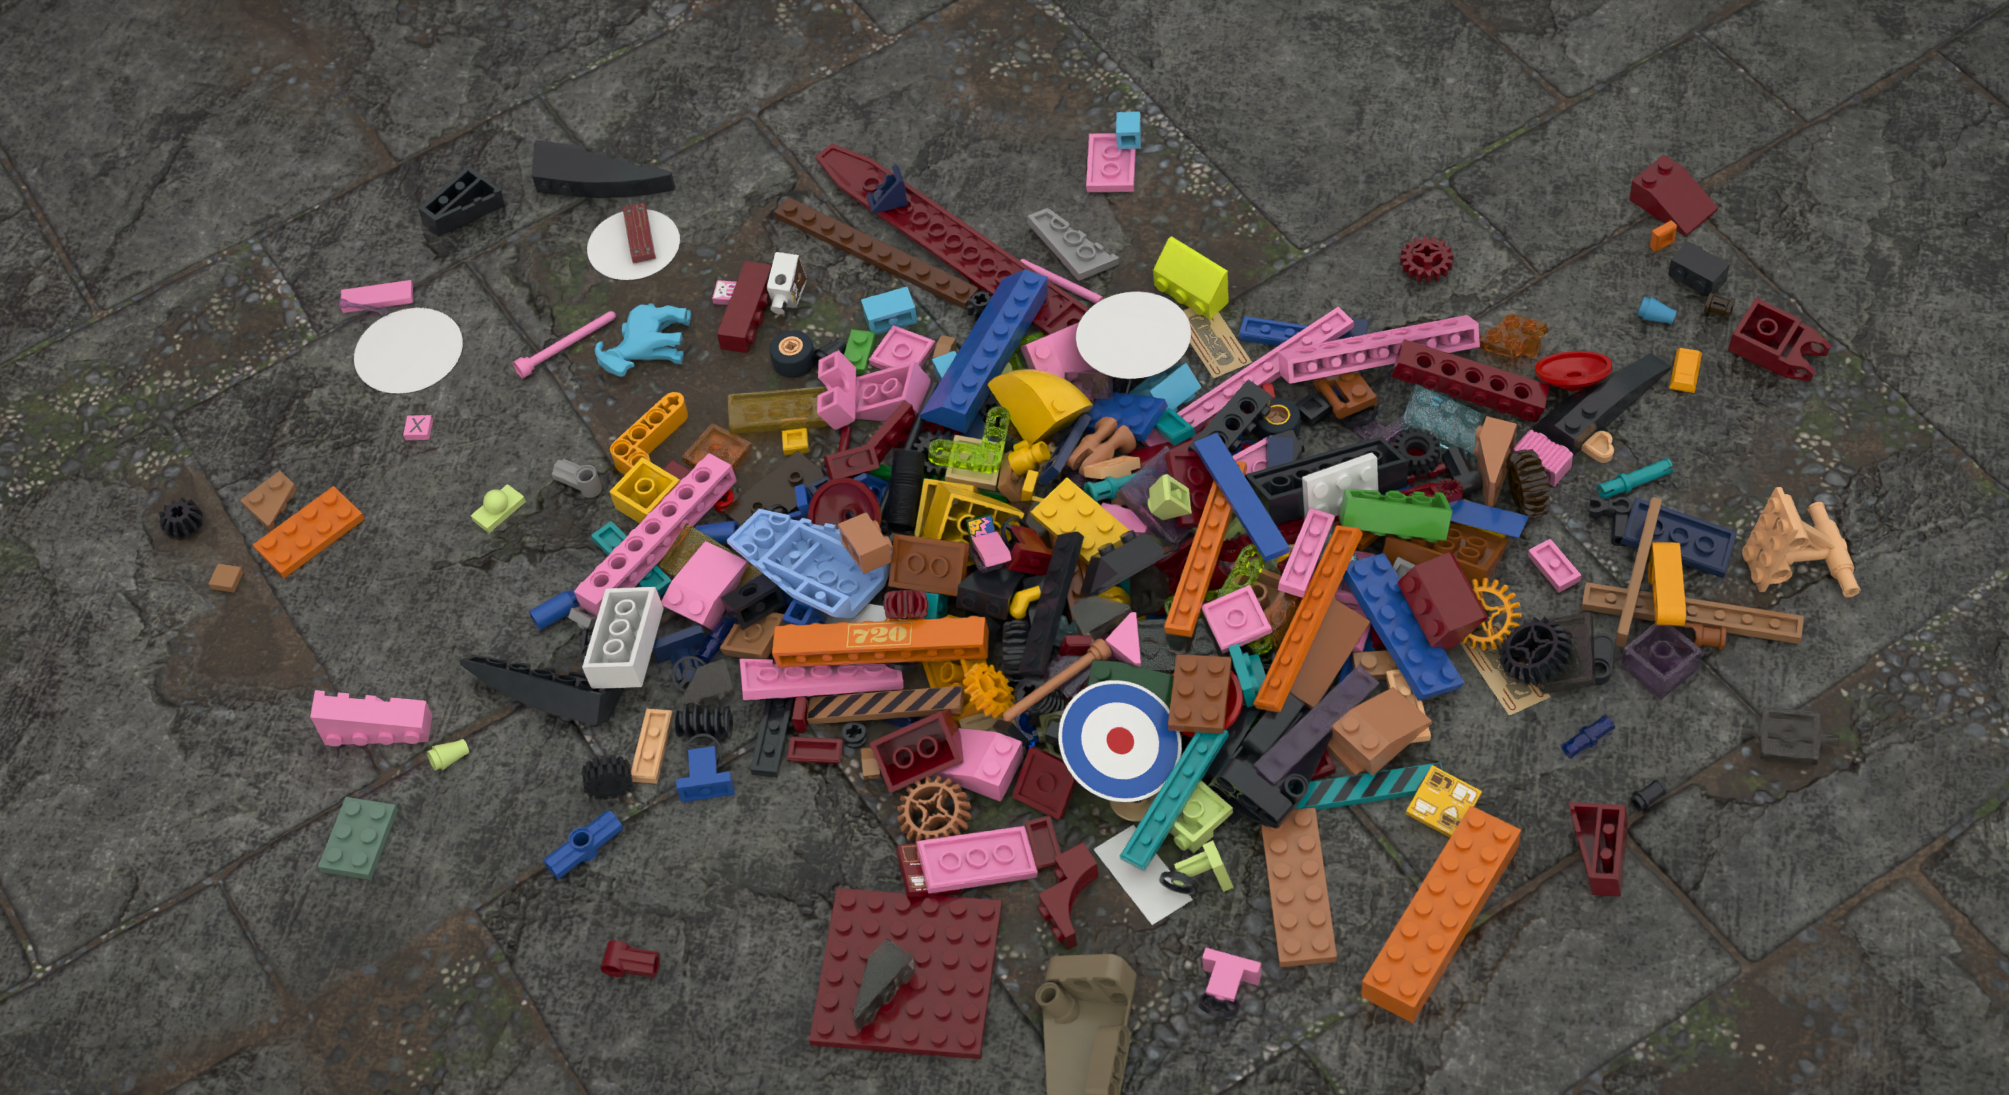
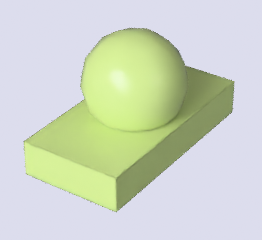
(497, 507)

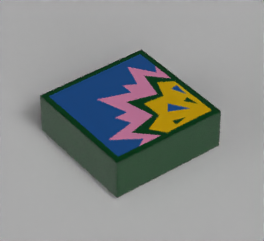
(979, 526)

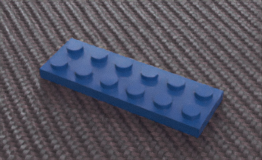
(1376, 590)

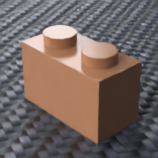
(865, 542)

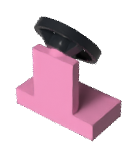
(1225, 980)

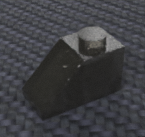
(1099, 615)

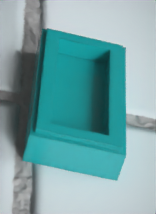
(1174, 427)

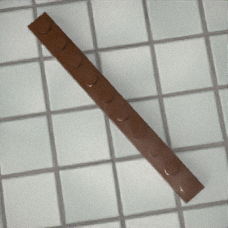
(876, 252)

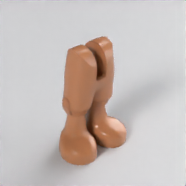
(1093, 451)

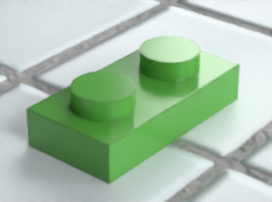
(860, 349)

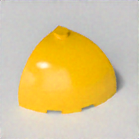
(1039, 402)
(954, 505)

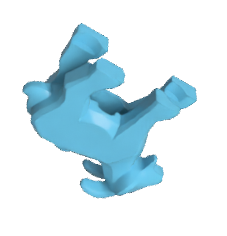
(644, 338)

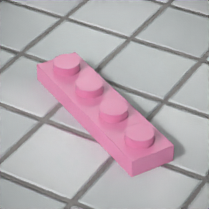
(1306, 552)

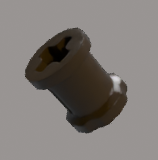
(1725, 311)

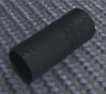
(902, 496)

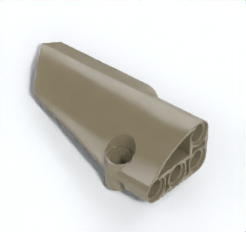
(1086, 1023)

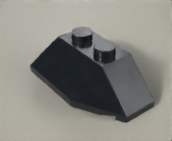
(1122, 560)

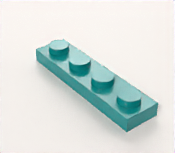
(610, 537)

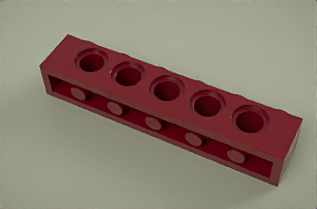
(1470, 381)

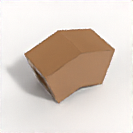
(944, 345)
(869, 764)

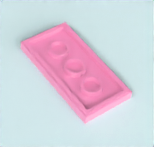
(976, 859)

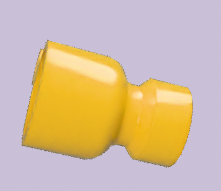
(1027, 455)

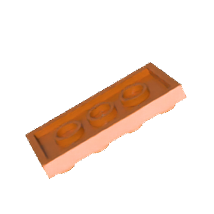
(308, 532)

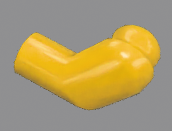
(1021, 601)

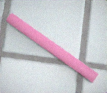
(1065, 284)

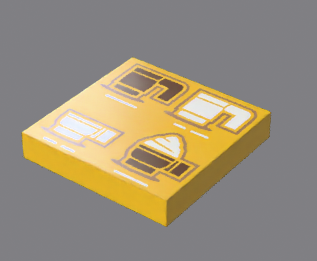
(1442, 801)

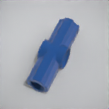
(571, 852)

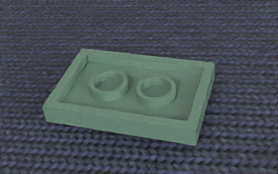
(358, 838)

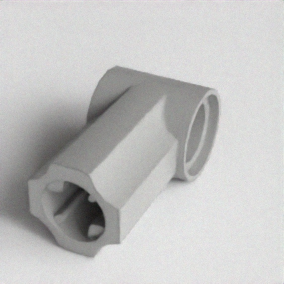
(579, 477)

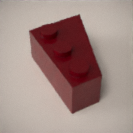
(1602, 844)

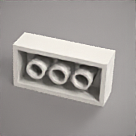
(623, 637)

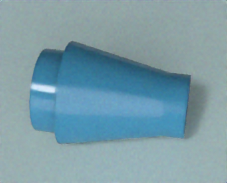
(1656, 311)

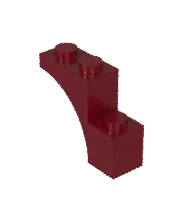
(1073, 872)

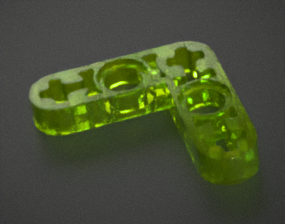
(979, 453)

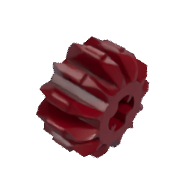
(905, 604)

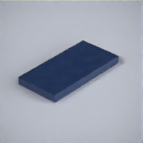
(1701, 542)

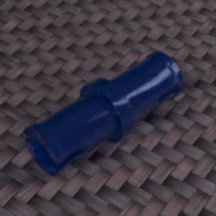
(715, 640)
(1588, 736)

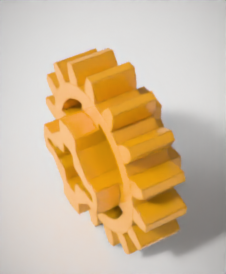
(988, 689)

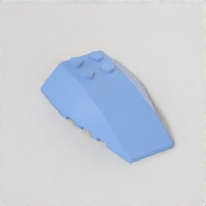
(808, 562)

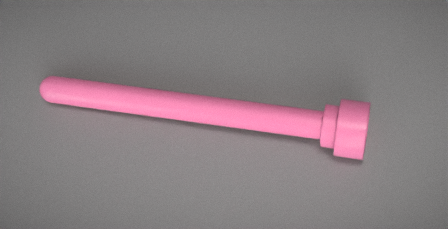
(525, 365)

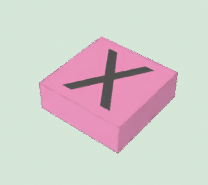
(418, 427)

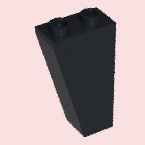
(990, 591)

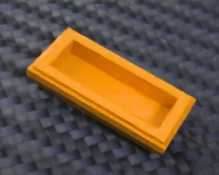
(1685, 370)

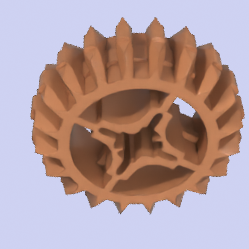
(916, 801)

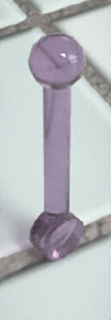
(382, 310)

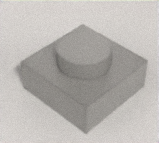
(583, 618)

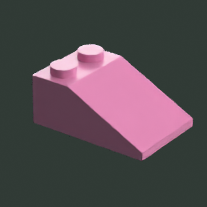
(1056, 353)
(885, 390)
(702, 583)
(987, 763)

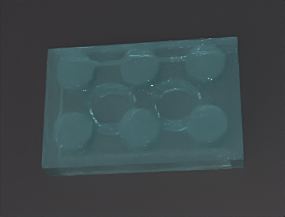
(1443, 417)

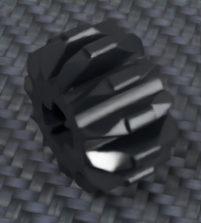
(181, 518)

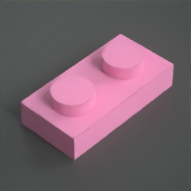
(1554, 565)

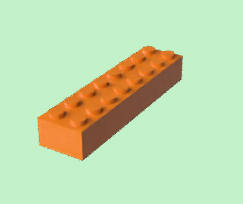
(1441, 914)

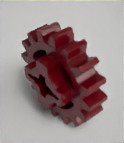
(1426, 259)

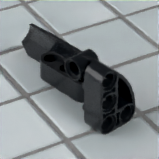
(1249, 792)

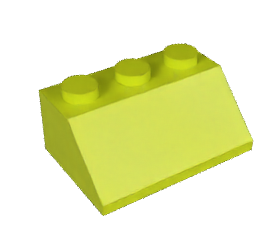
(1191, 279)

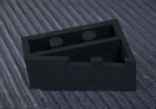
(460, 202)

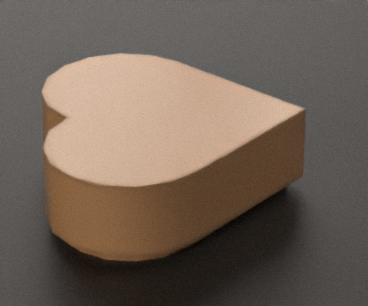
(1599, 447)

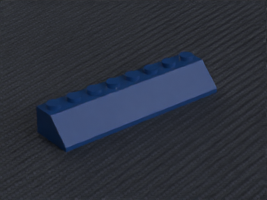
(986, 351)

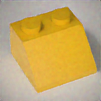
(642, 489)

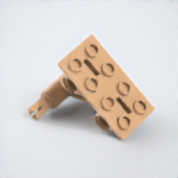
(1784, 538)

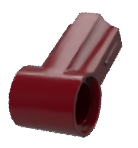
(622, 959)

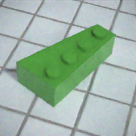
(1397, 513)

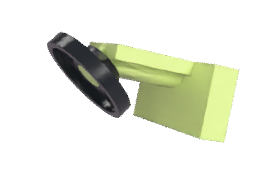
(1196, 865)

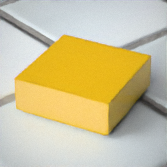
(795, 441)

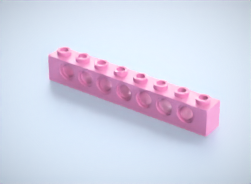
(1375, 348)
(657, 532)

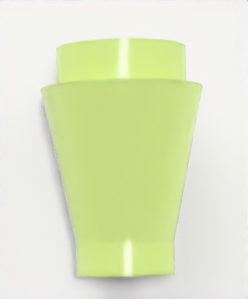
(445, 754)

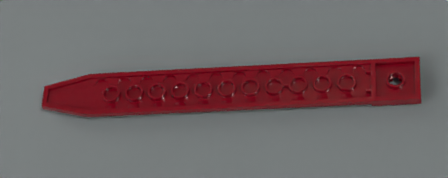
(945, 235)

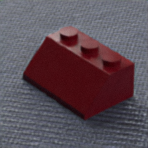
(1442, 601)
(918, 750)

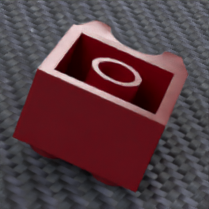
(1777, 341)

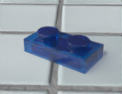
(1029, 731)

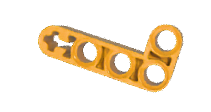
(649, 432)
(1667, 582)

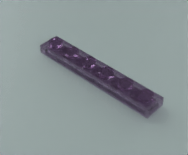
(1315, 726)

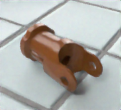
(1708, 636)

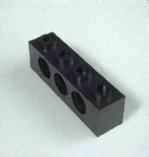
(1247, 398)

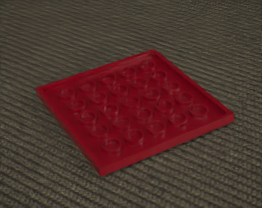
(945, 1000)

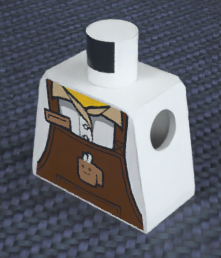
(785, 282)

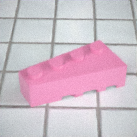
(370, 720)

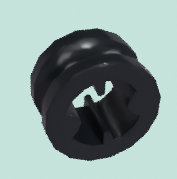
(848, 731)

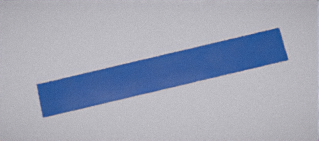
(1485, 517)

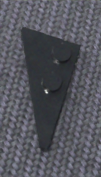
(1237, 733)

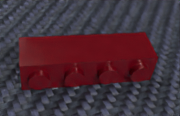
(745, 308)

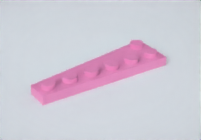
(766, 680)

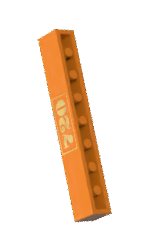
(881, 642)

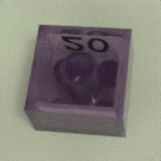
(1661, 659)

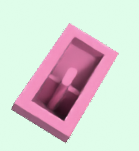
(1125, 641)

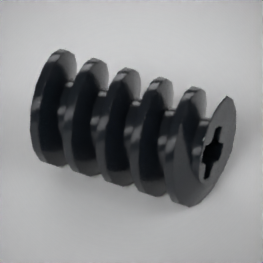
(1050, 703)
(704, 722)

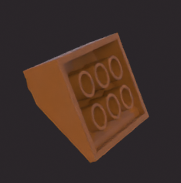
(1474, 550)

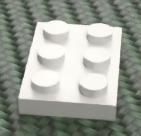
(1326, 487)

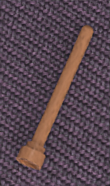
(1098, 651)

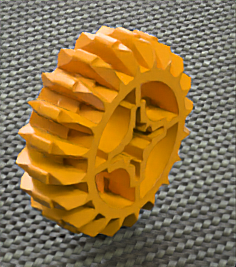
(1507, 607)

